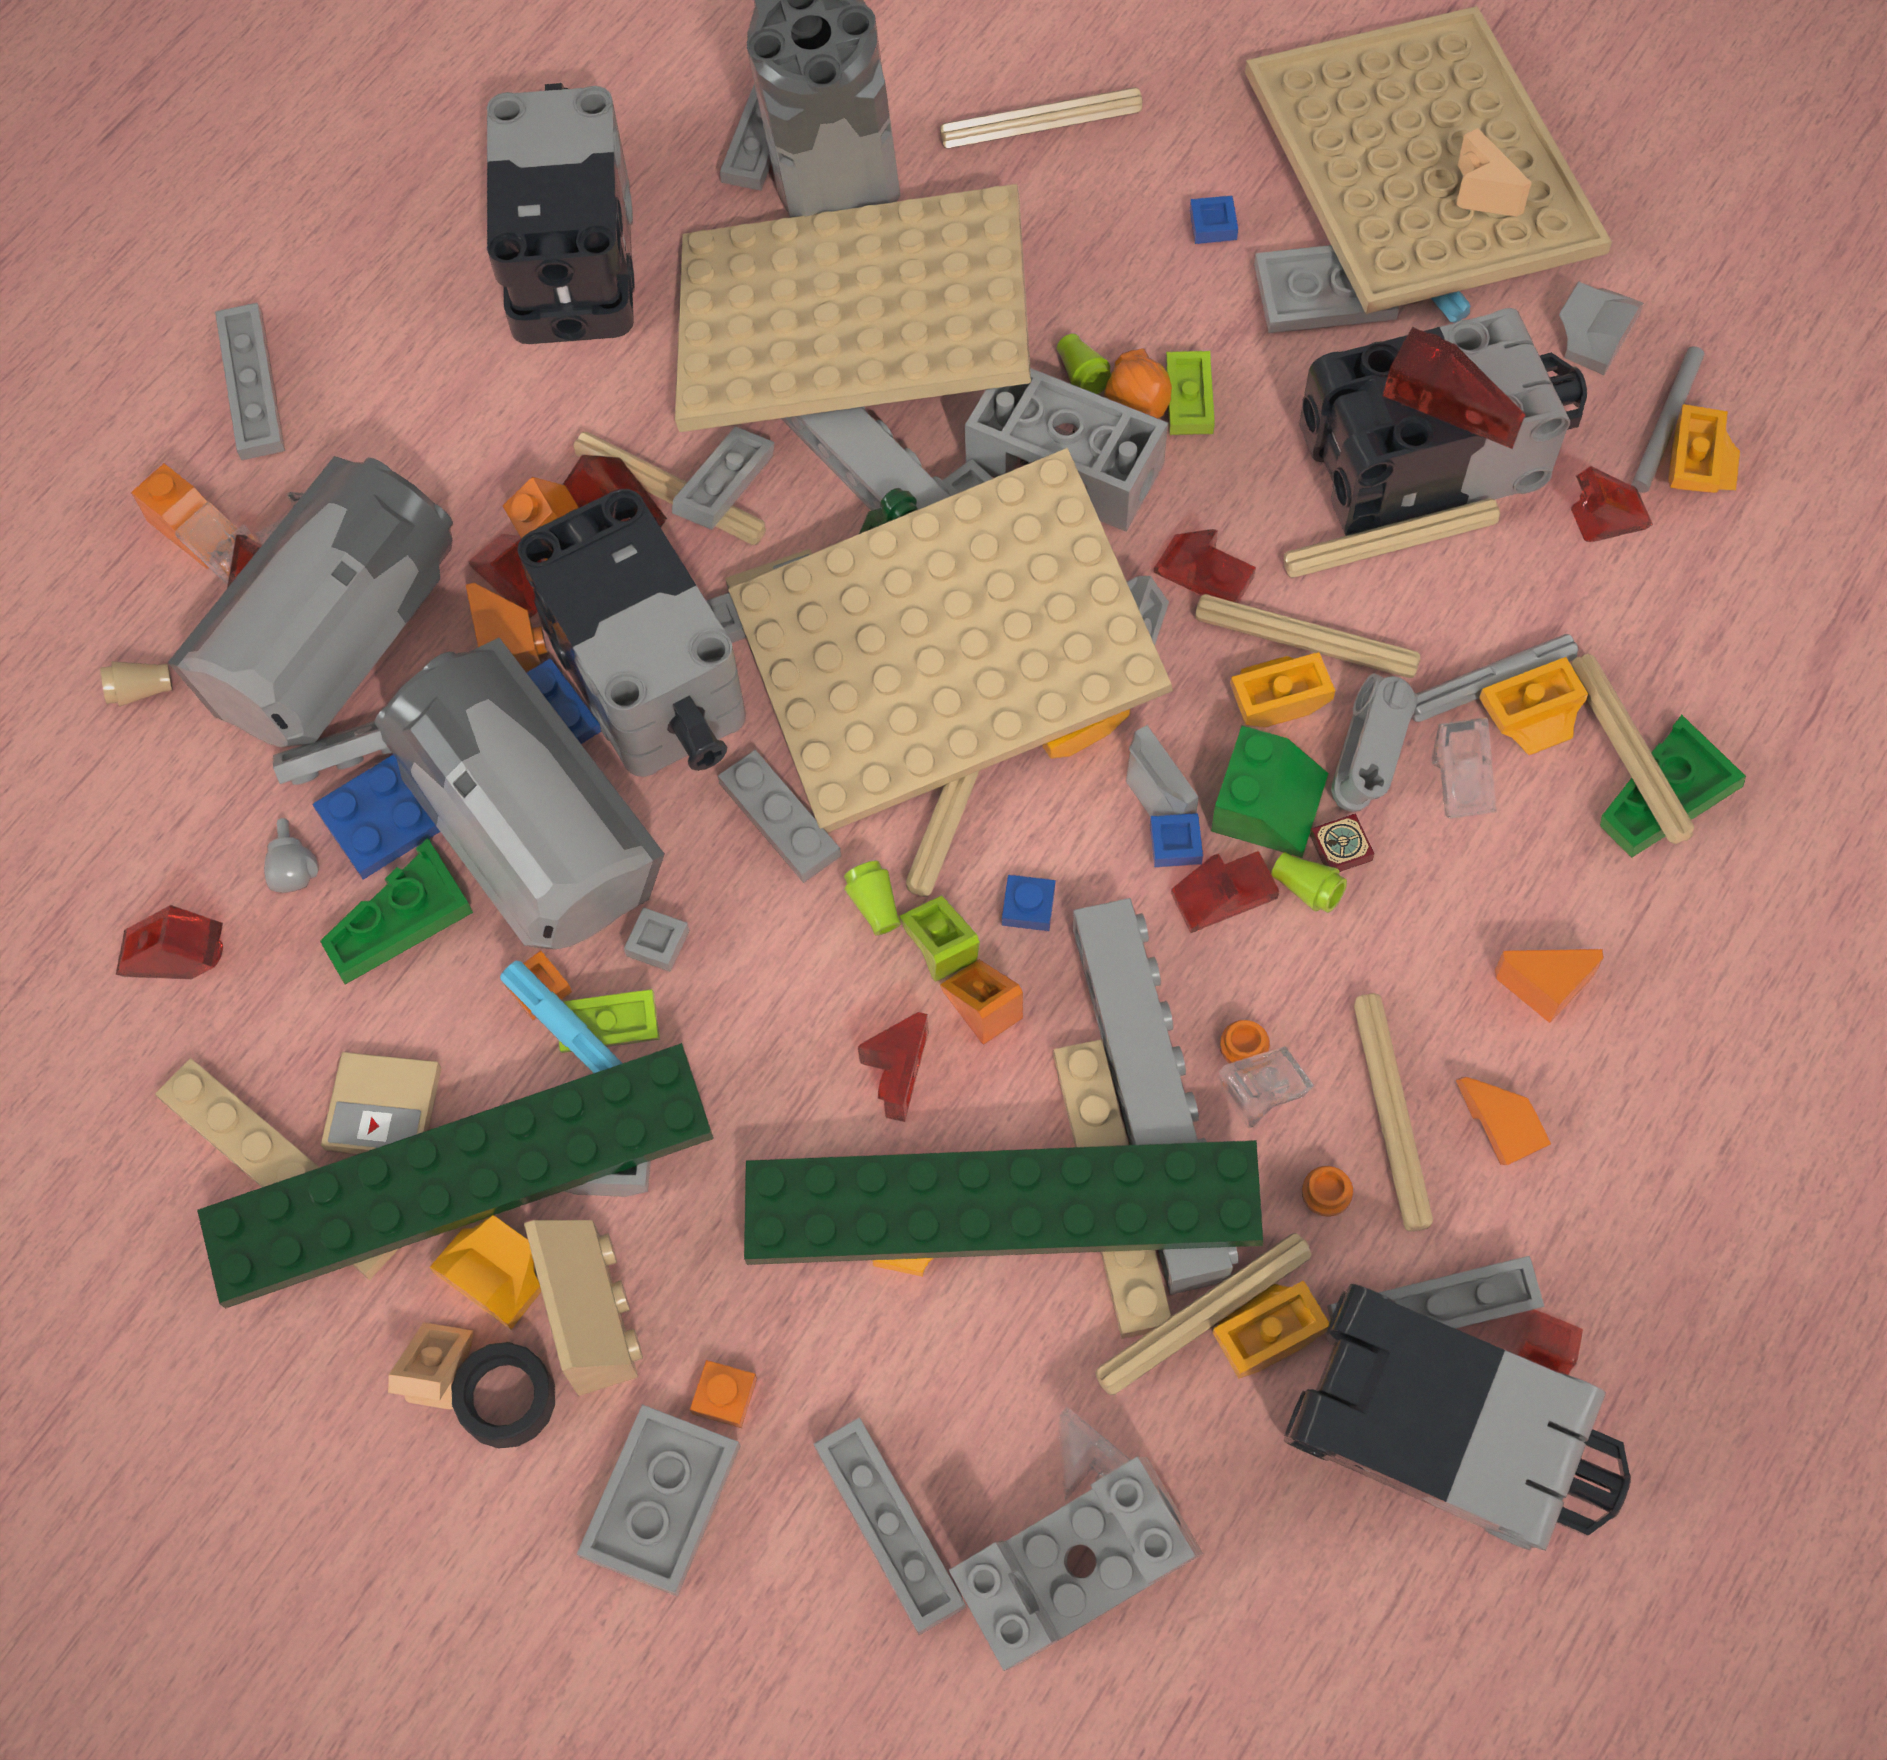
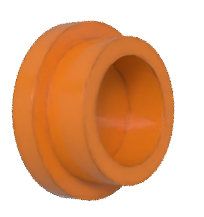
(1243, 1040)
(1327, 1191)

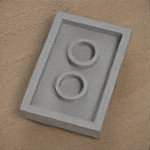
(1309, 291)
(659, 1500)

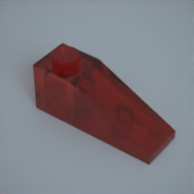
(1449, 386)

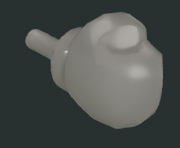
(288, 863)

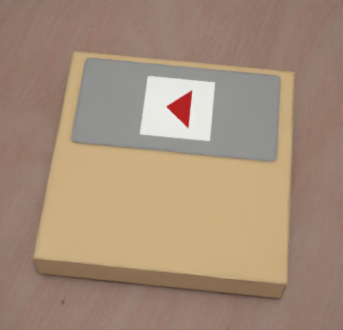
(379, 1101)

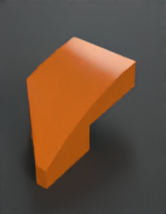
(1507, 1119)

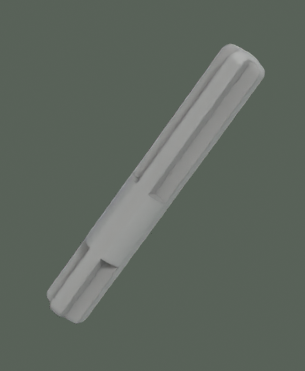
(1469, 686)

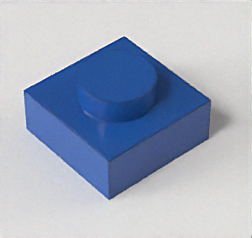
(1213, 219)
(1176, 840)
(1028, 902)

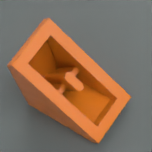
(1547, 977)
(985, 999)

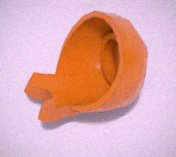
(1140, 383)

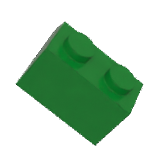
(1269, 793)

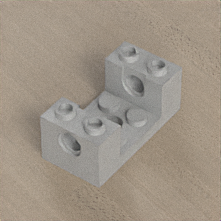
(1113, 448)
(1030, 1596)

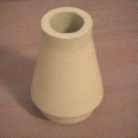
(134, 681)

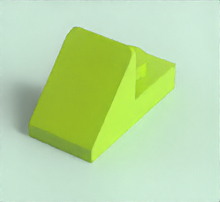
(942, 937)

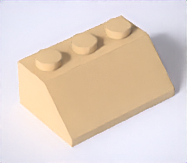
(583, 1303)

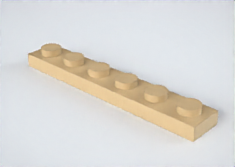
(1096, 1122)
(240, 1134)

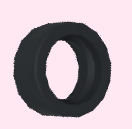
(471, 1373)

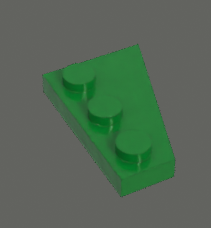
(1695, 772)
(403, 914)

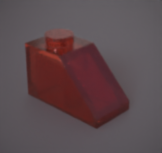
(170, 945)

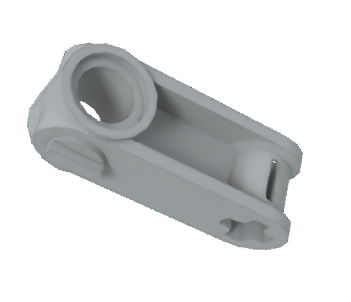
(1373, 741)

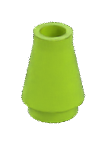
(1083, 364)
(1311, 882)
(873, 895)

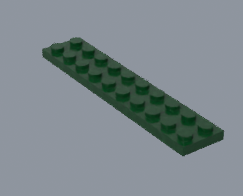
(452, 1175)
(1003, 1203)

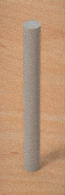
(1668, 419)

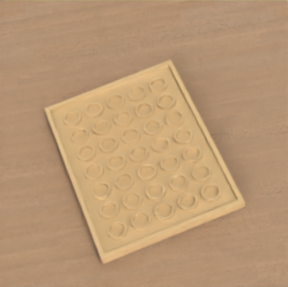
(1378, 148)
(852, 309)
(948, 641)

